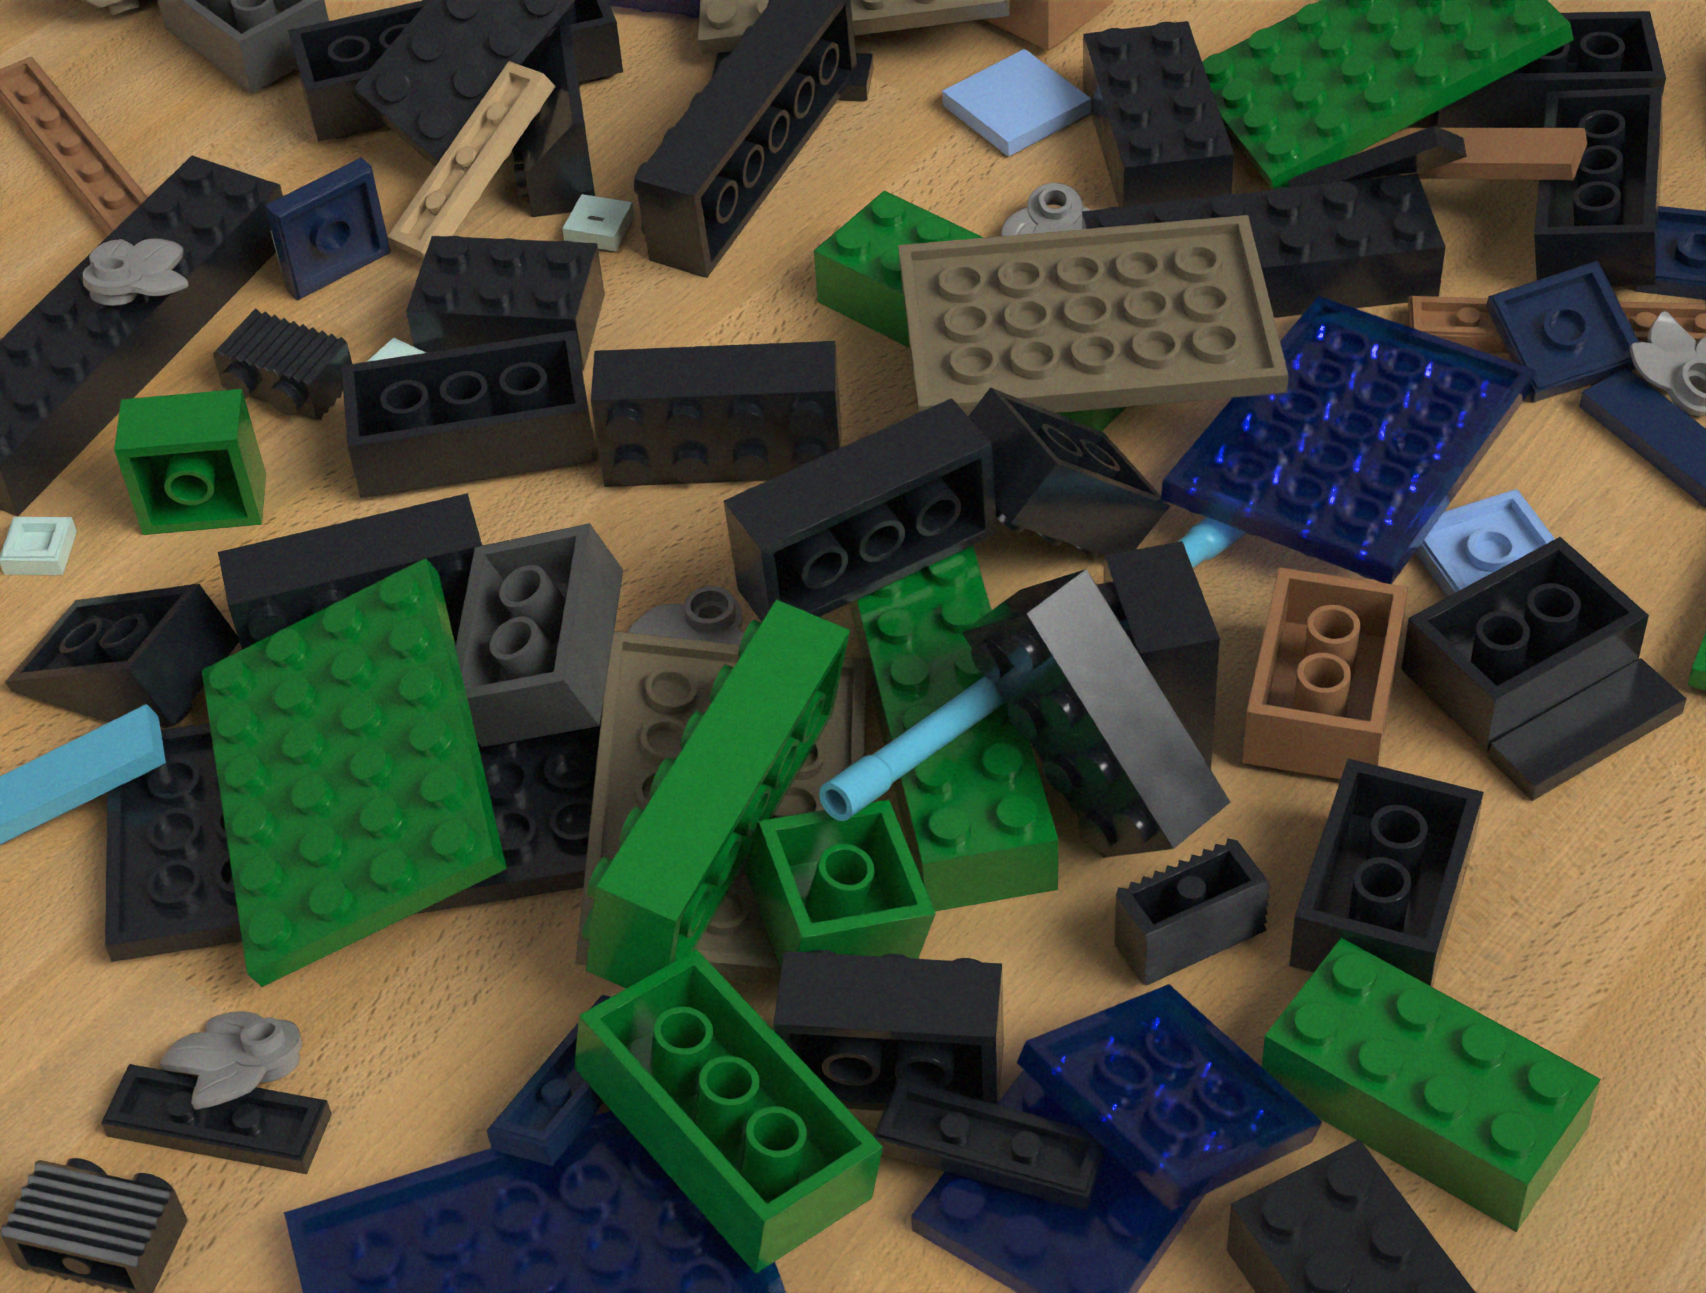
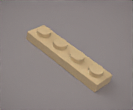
(472, 158)

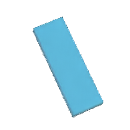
(80, 771)

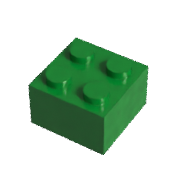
(191, 461)
(839, 884)

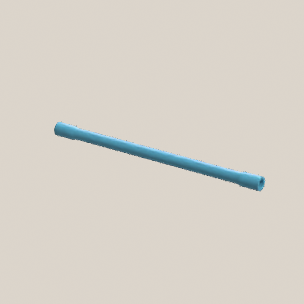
(875, 773)

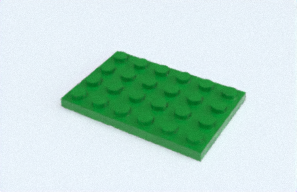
(1366, 69)
(348, 773)

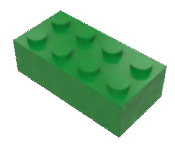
(1430, 1082)
(727, 1109)

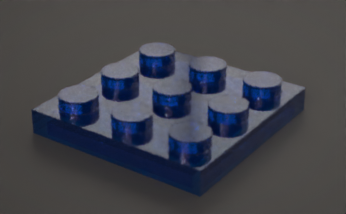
(1169, 1095)
(1048, 1244)

